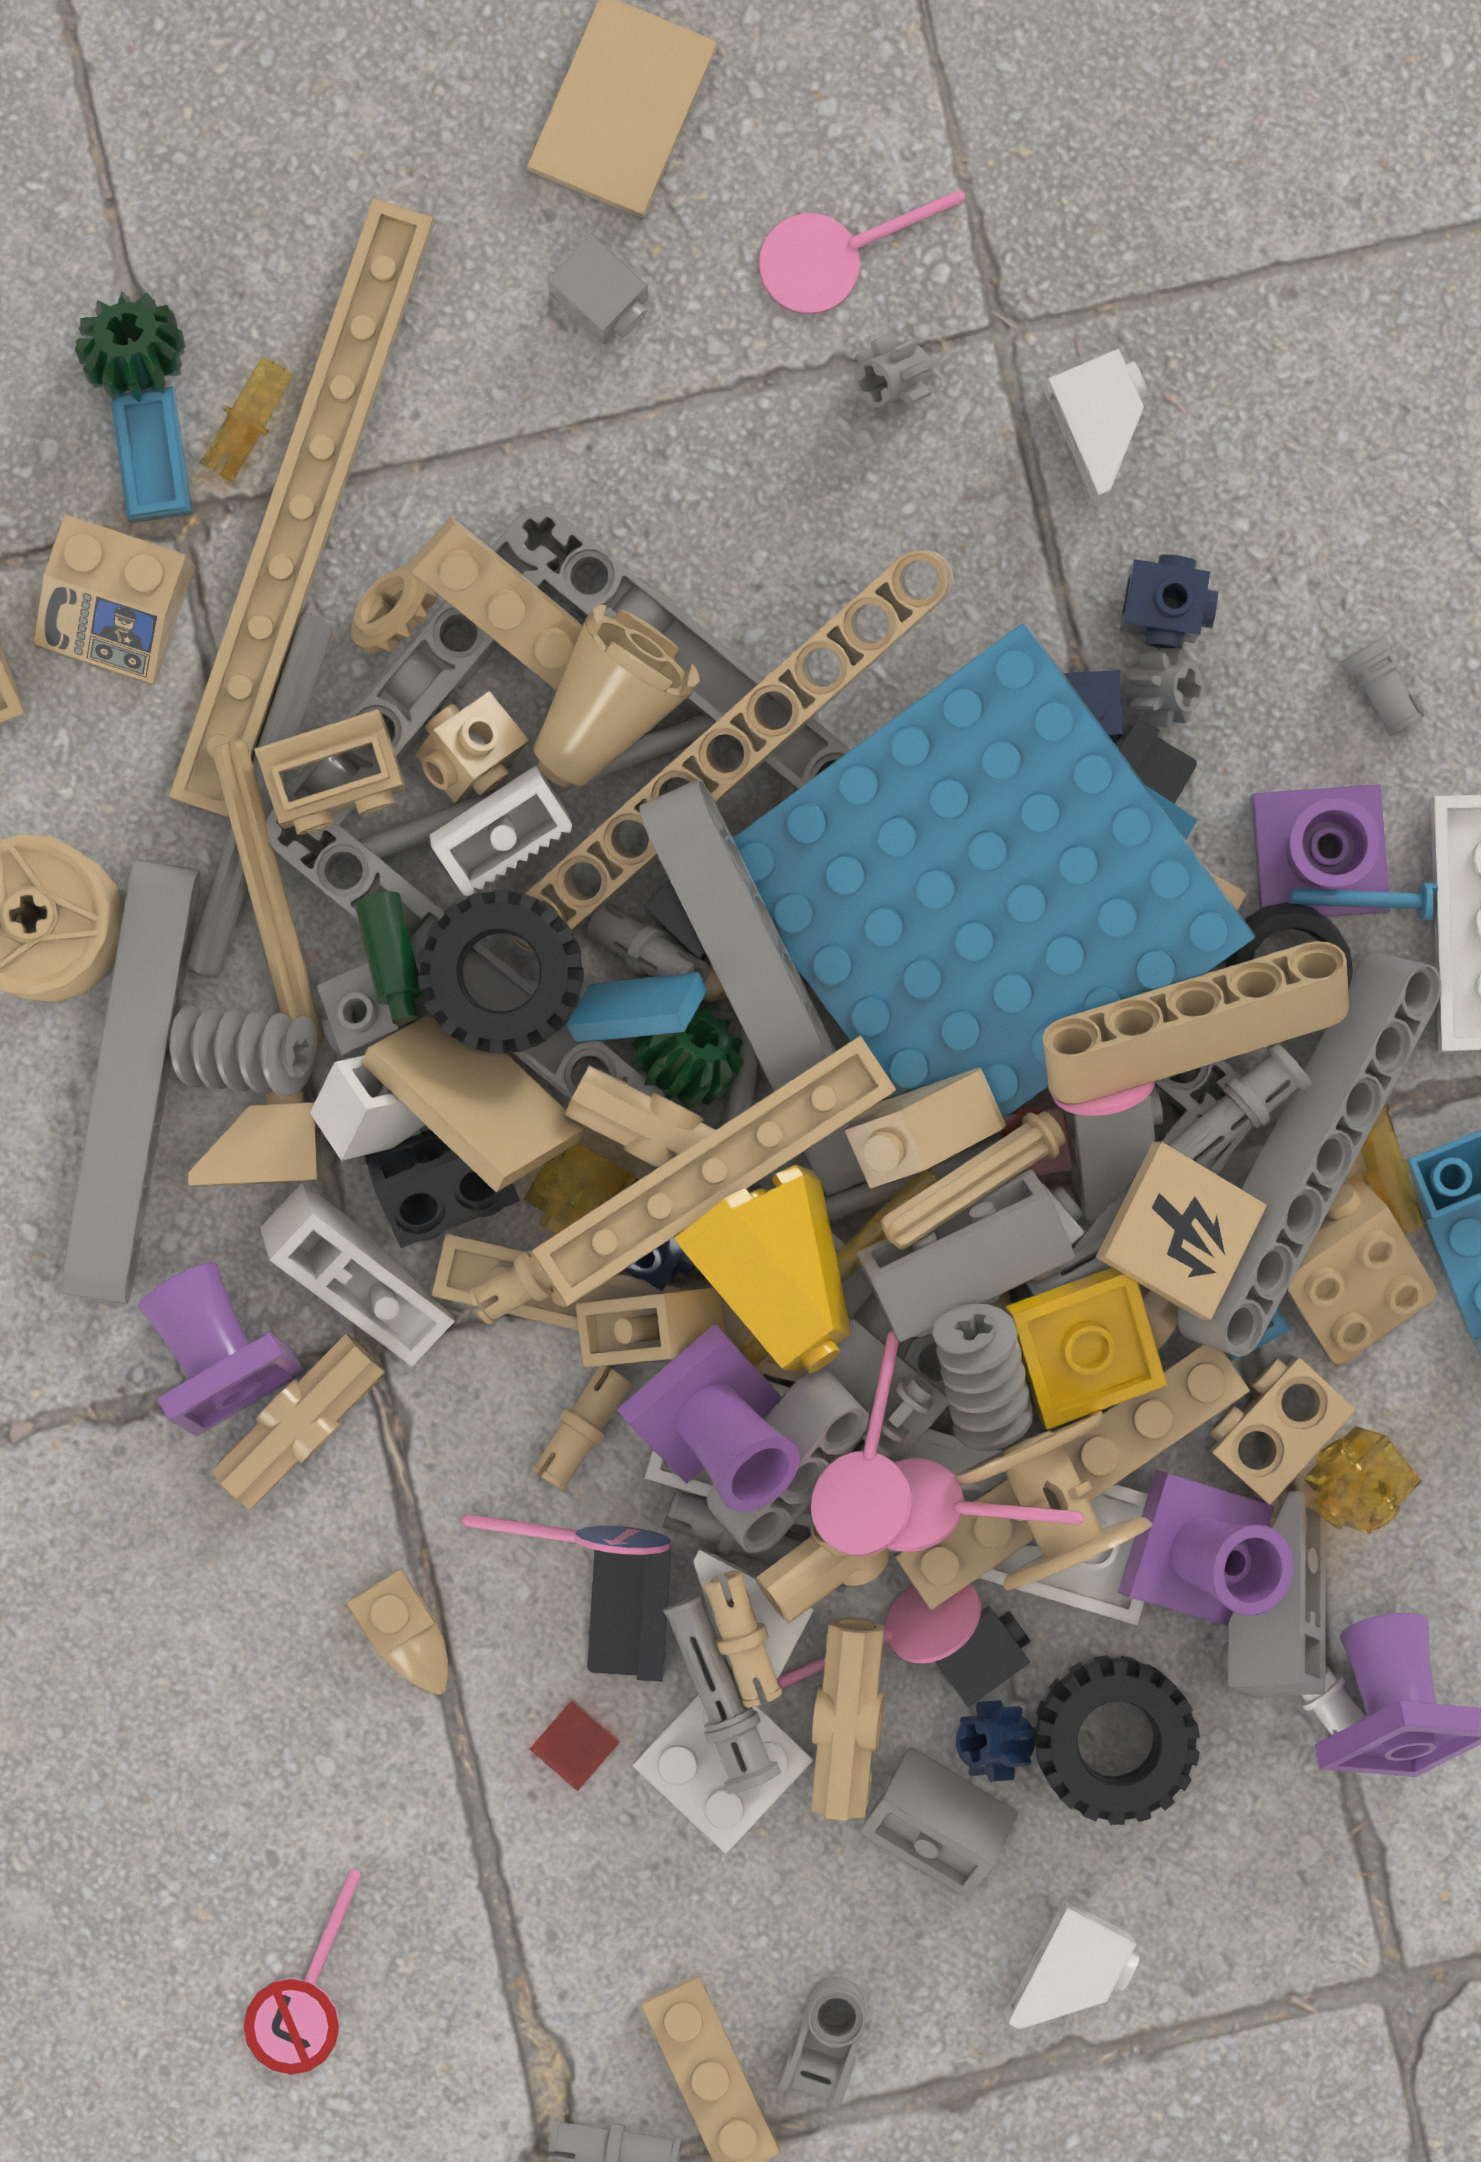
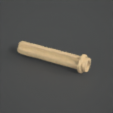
(1035, 1139)

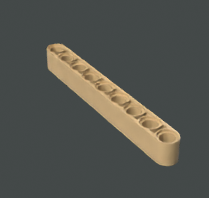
(748, 725)

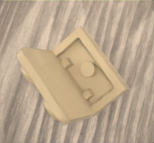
(1358, 1275)

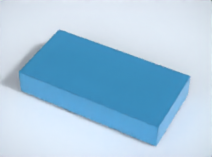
(151, 455)
(637, 1007)

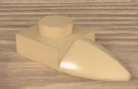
(403, 1631)

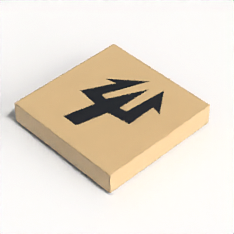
(1181, 1231)

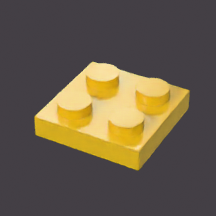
(1086, 1346)

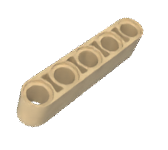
(1196, 1022)

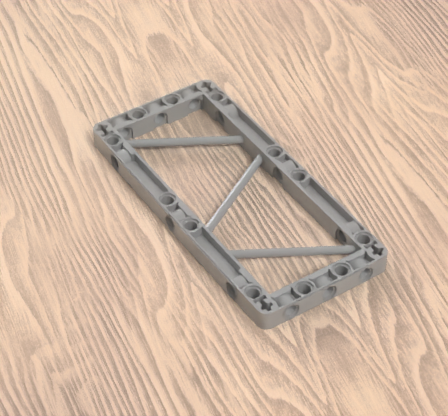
(422, 681)

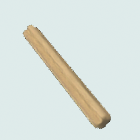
(265, 882)

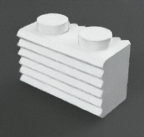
(500, 831)

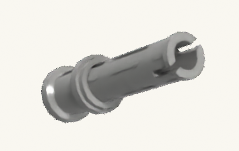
(1244, 1104)
(729, 1723)

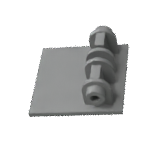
(911, 1400)

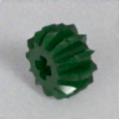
(130, 346)
(691, 1063)

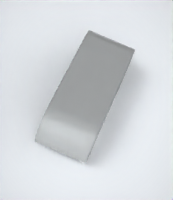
(823, 1425)

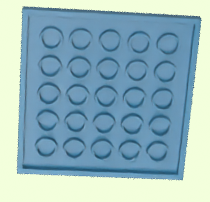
(984, 878)

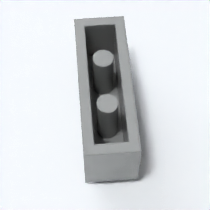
(970, 1258)

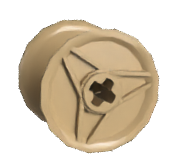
(82, 924)
(1046, 1479)

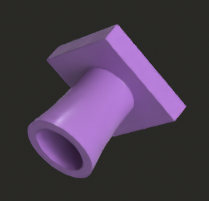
(1287, 839)
(211, 1347)
(709, 1416)
(1207, 1552)
(1403, 1723)

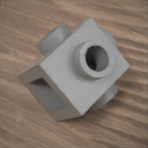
(353, 1013)

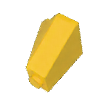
(776, 1267)

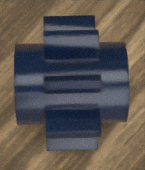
(995, 1741)

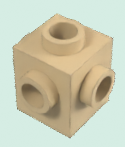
(470, 747)

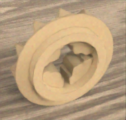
(391, 610)

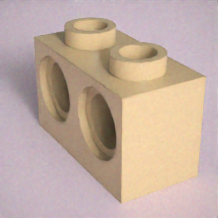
(1291, 1441)

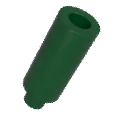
(389, 953)

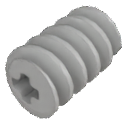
(243, 1050)
(983, 1376)

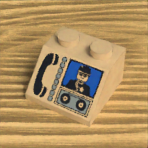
(111, 599)

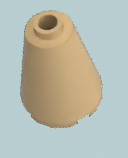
(609, 696)

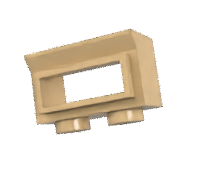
(316, 810)

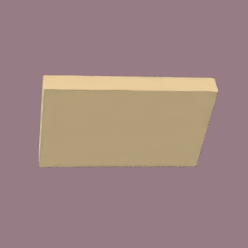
(622, 106)
(473, 1101)

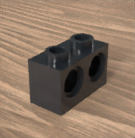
(445, 1188)

